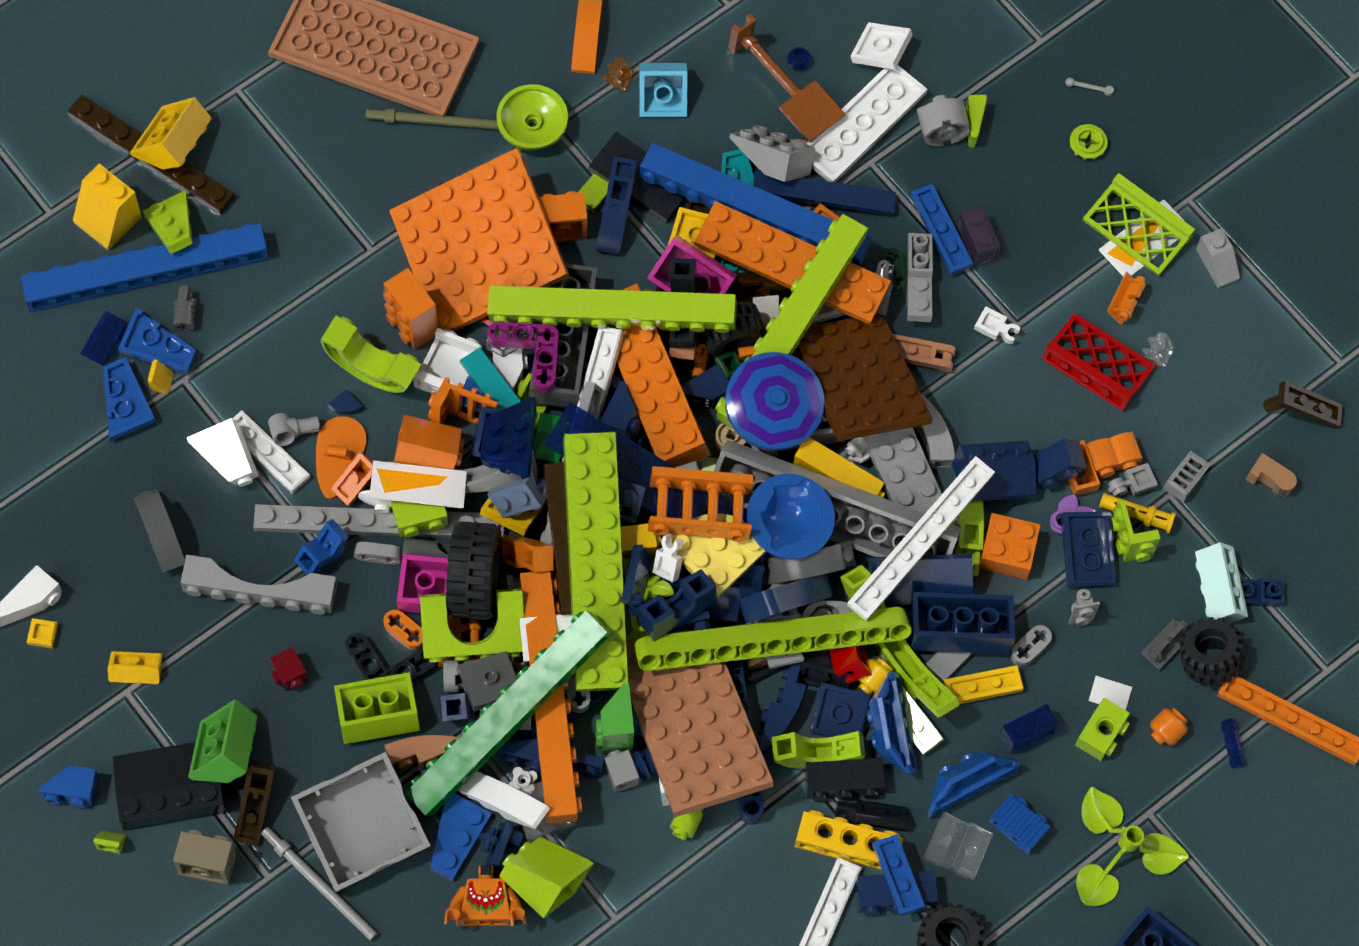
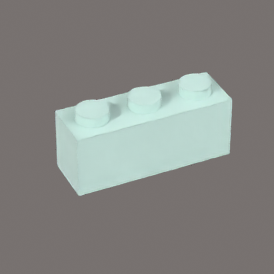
(1221, 583)

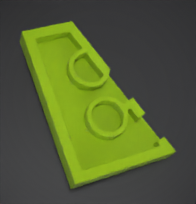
(171, 221)

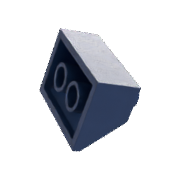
(1012, 466)

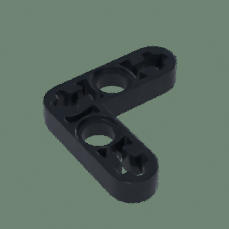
(424, 669)

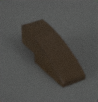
(754, 285)

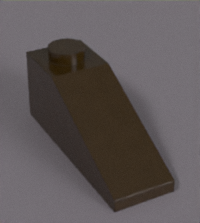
(254, 802)

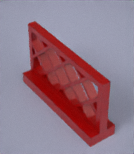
(1088, 373)

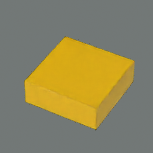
(42, 633)

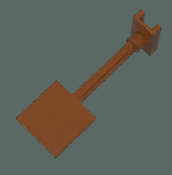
(809, 109)

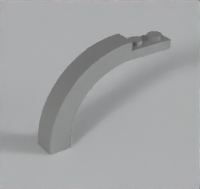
(937, 440)

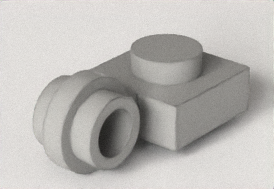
(1138, 479)

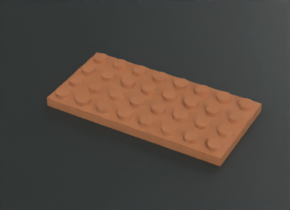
(377, 50)
(696, 733)

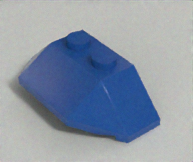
(891, 724)
(968, 779)

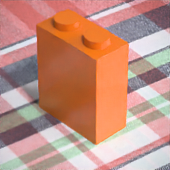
(428, 444)

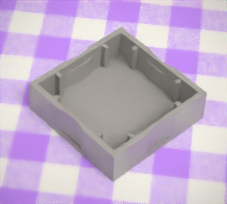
(360, 822)

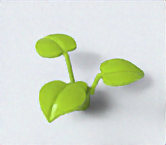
(1160, 852)

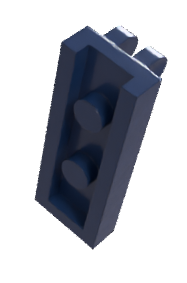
(636, 579)

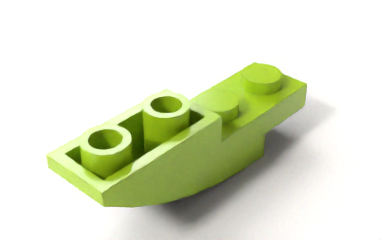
(971, 533)

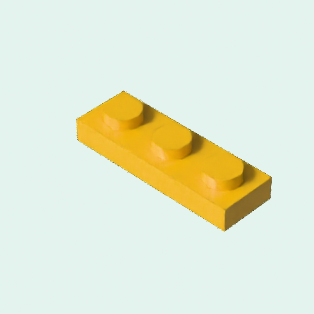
(985, 684)

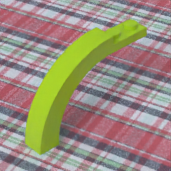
(897, 654)

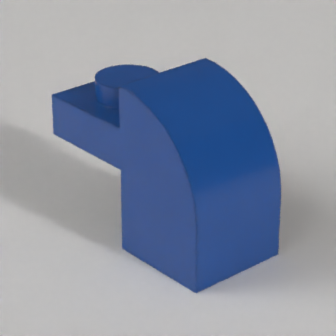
(324, 550)

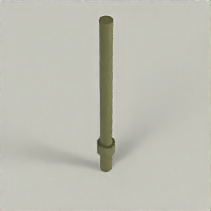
(391, 116)

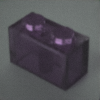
(978, 235)

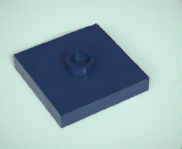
(839, 711)

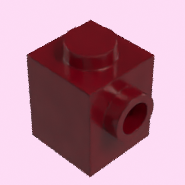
(288, 670)

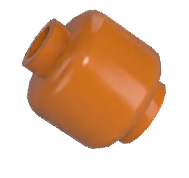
(1168, 726)

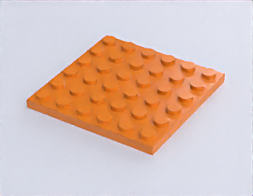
(478, 235)

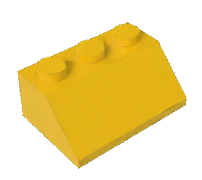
(172, 134)

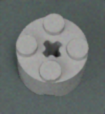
(943, 120)

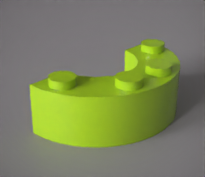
(366, 362)

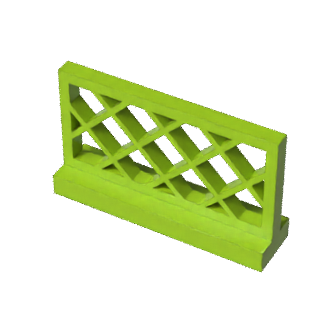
(1149, 207)

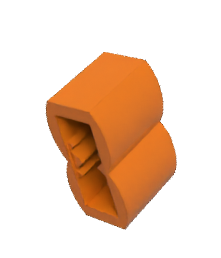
(1114, 454)

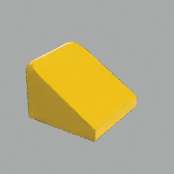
(160, 377)

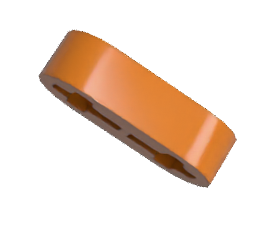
(400, 634)

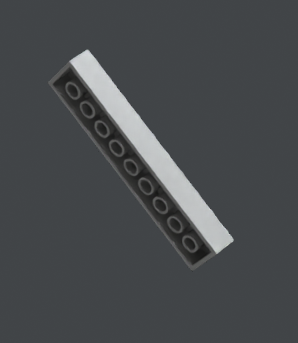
(862, 517)

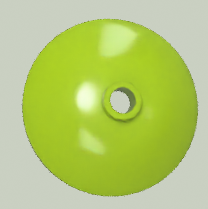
(532, 105)

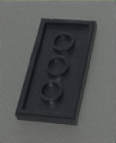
(650, 196)

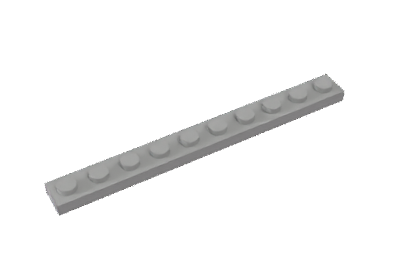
(352, 521)

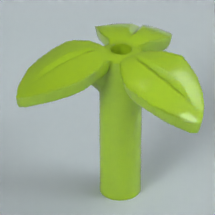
(657, 587)

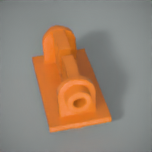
(1124, 298)

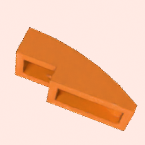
(527, 553)

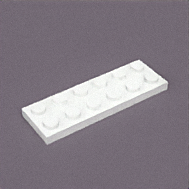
(866, 121)

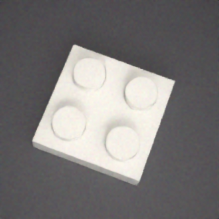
(881, 45)

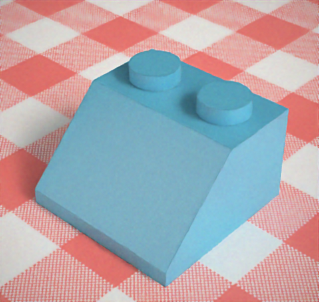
(663, 89)

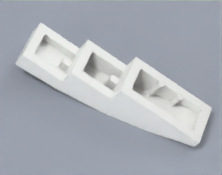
(504, 799)

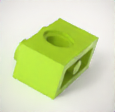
(1105, 715)

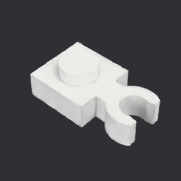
(993, 324)
(667, 561)

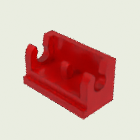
(850, 659)

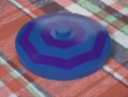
(774, 401)

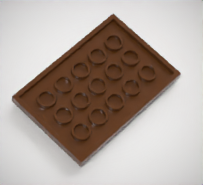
(862, 378)

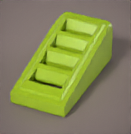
(975, 110)

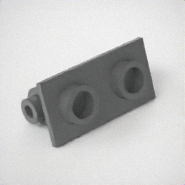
(1165, 644)

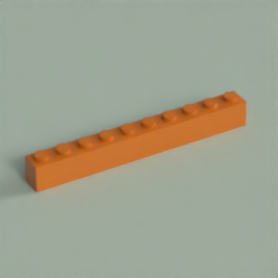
(551, 718)

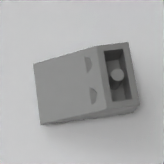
(775, 153)

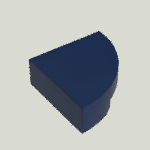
(345, 404)

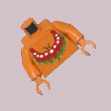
(485, 902)

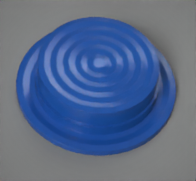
(790, 516)

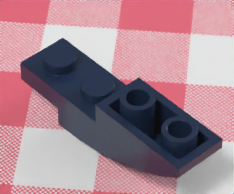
(616, 205)
(781, 716)
(527, 754)

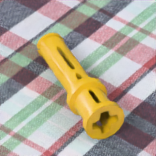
(1149, 516)

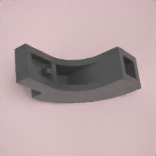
(159, 530)
(826, 560)

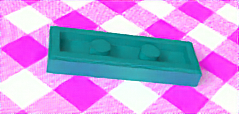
(488, 379)

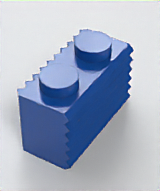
(1020, 823)

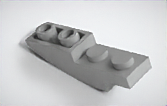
(919, 277)

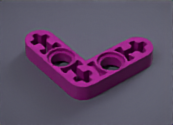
(541, 348)

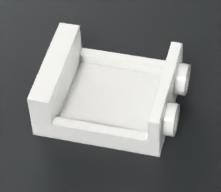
(444, 361)

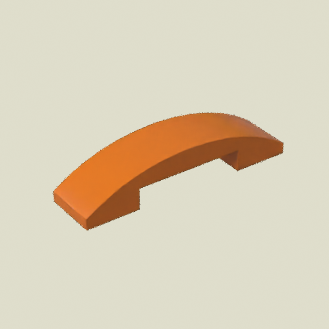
(586, 36)

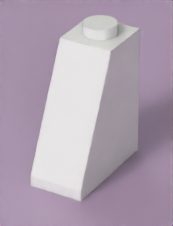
(226, 451)

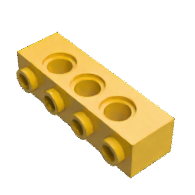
(834, 845)

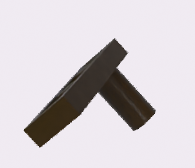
(1305, 404)

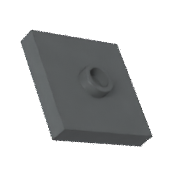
(486, 678)

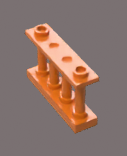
(700, 480)

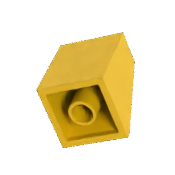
(106, 207)

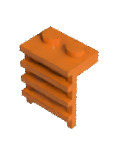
(449, 401)

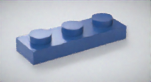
(898, 875)

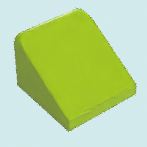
(109, 841)

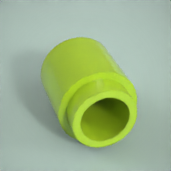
(686, 825)

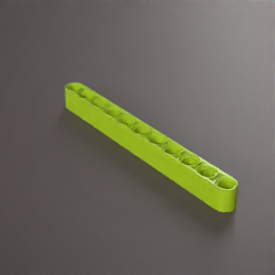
(771, 639)

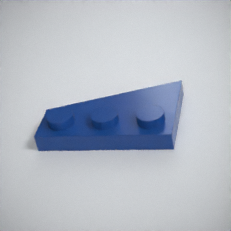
(149, 341)
(125, 400)
(457, 835)

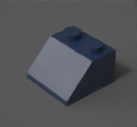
(623, 416)

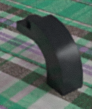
(683, 279)

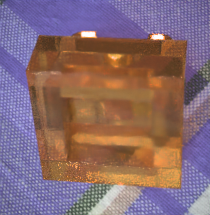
(618, 74)

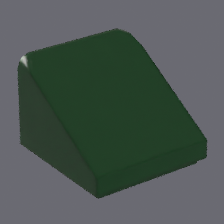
(728, 363)

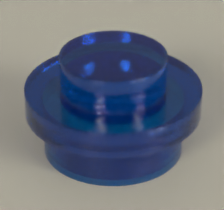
(798, 58)

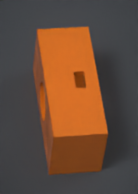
(1089, 482)

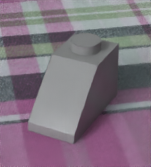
(1218, 258)

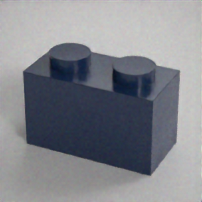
(1058, 463)

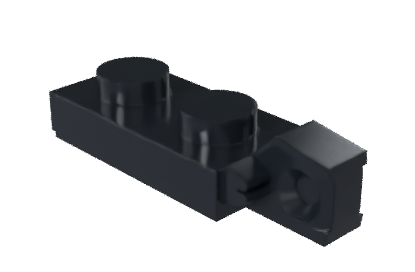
(873, 813)

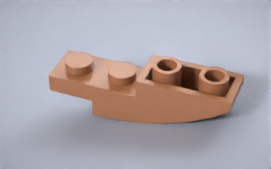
(420, 749)

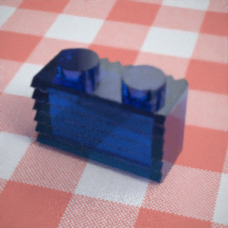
(1028, 729)

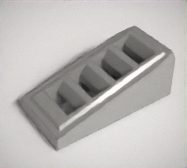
(1176, 489)

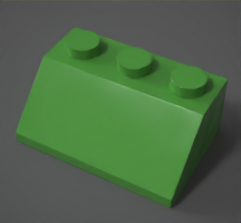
(615, 724)
(223, 744)

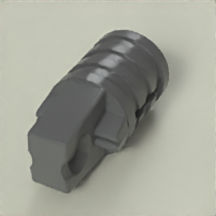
(184, 310)

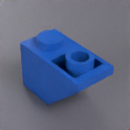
(71, 785)

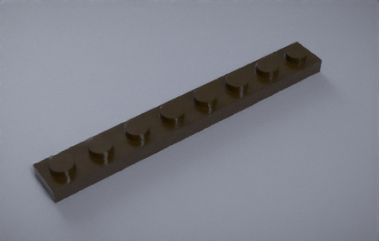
(125, 137)

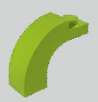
(795, 750)

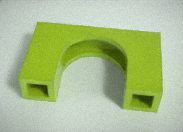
(441, 642)

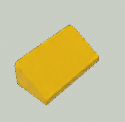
(134, 667)

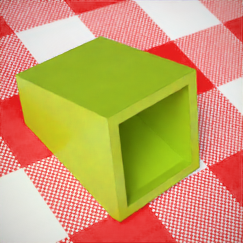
(545, 874)

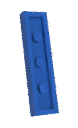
(942, 229)

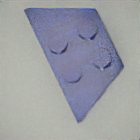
(509, 439)

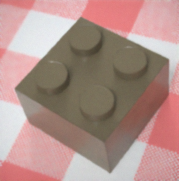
(205, 857)

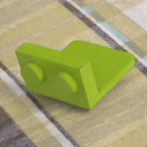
(1130, 545)

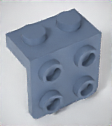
(518, 496)

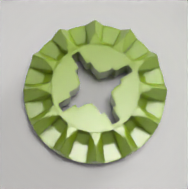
(1098, 141)

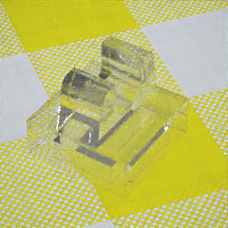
(1160, 349)

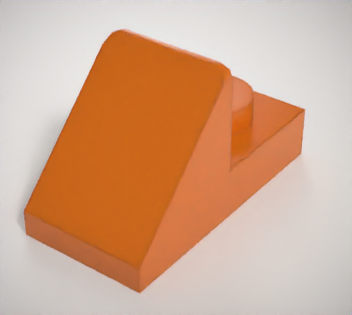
(354, 479)

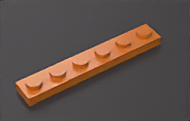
(1291, 719)

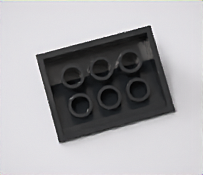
(156, 788)

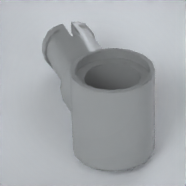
(286, 429)

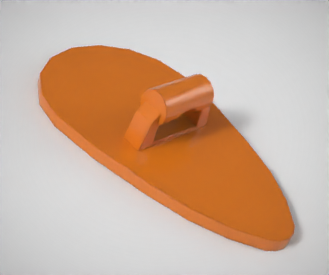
(336, 448)

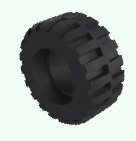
(474, 570)

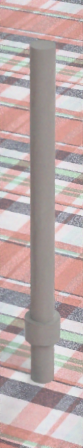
(284, 849)

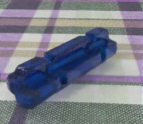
(1232, 743)

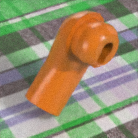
(700, 359)

